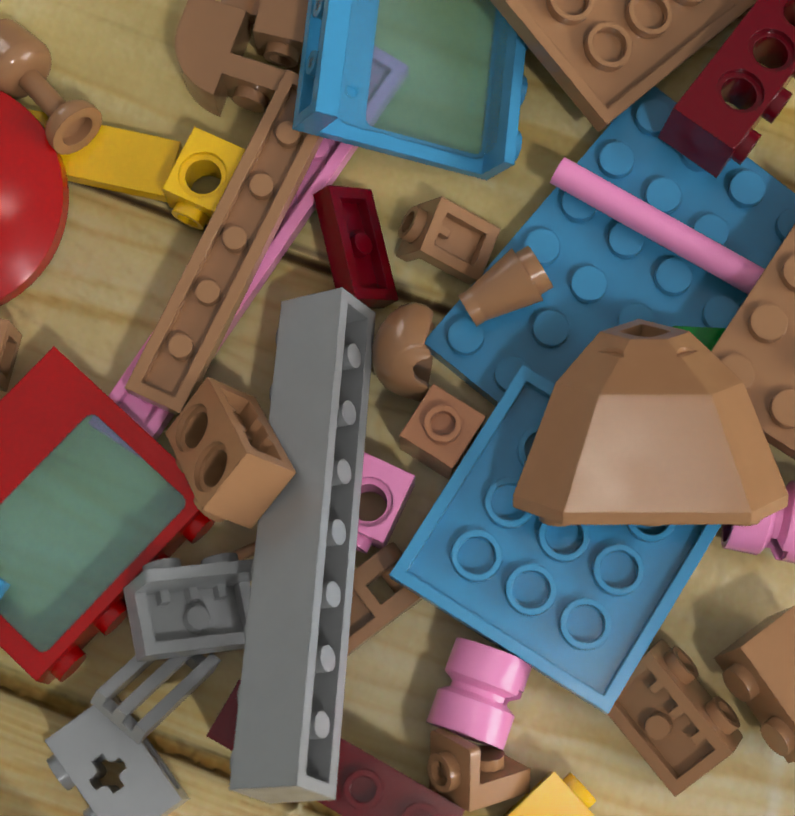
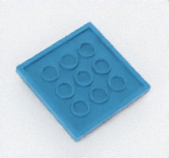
(559, 598)

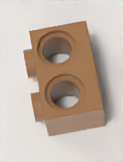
(229, 454)

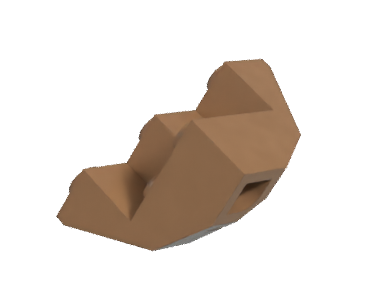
(649, 437)

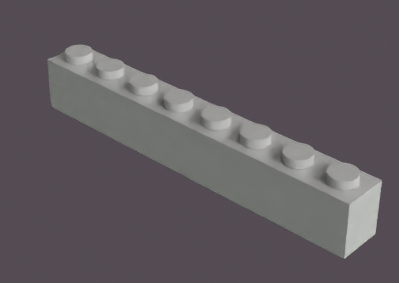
(306, 556)

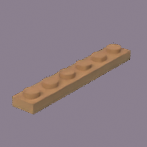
(226, 256)

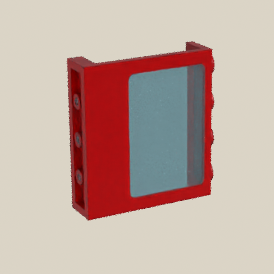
(78, 515)

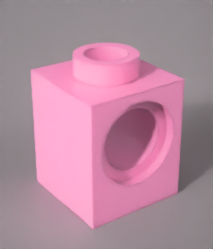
(395, 488)

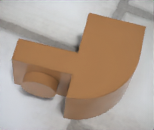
(211, 58)

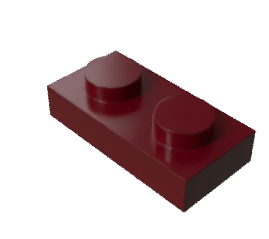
(355, 244)

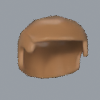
(400, 351)

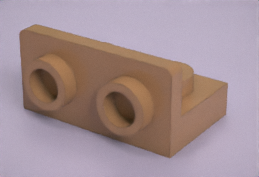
(675, 718)

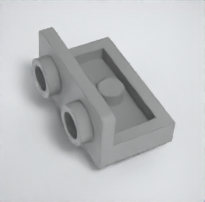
(189, 607)

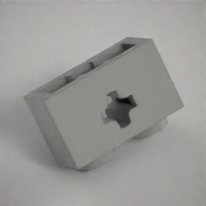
(78, 760)

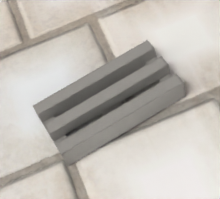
(120, 714)

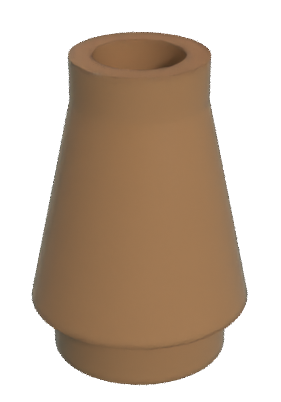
(506, 287)

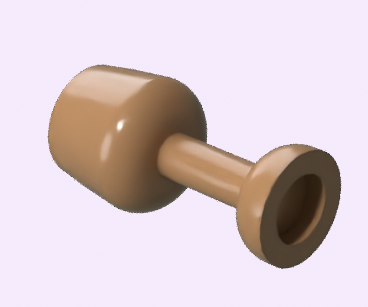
(23, 73)

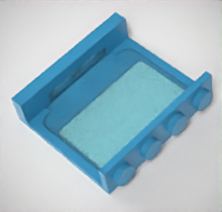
(414, 81)

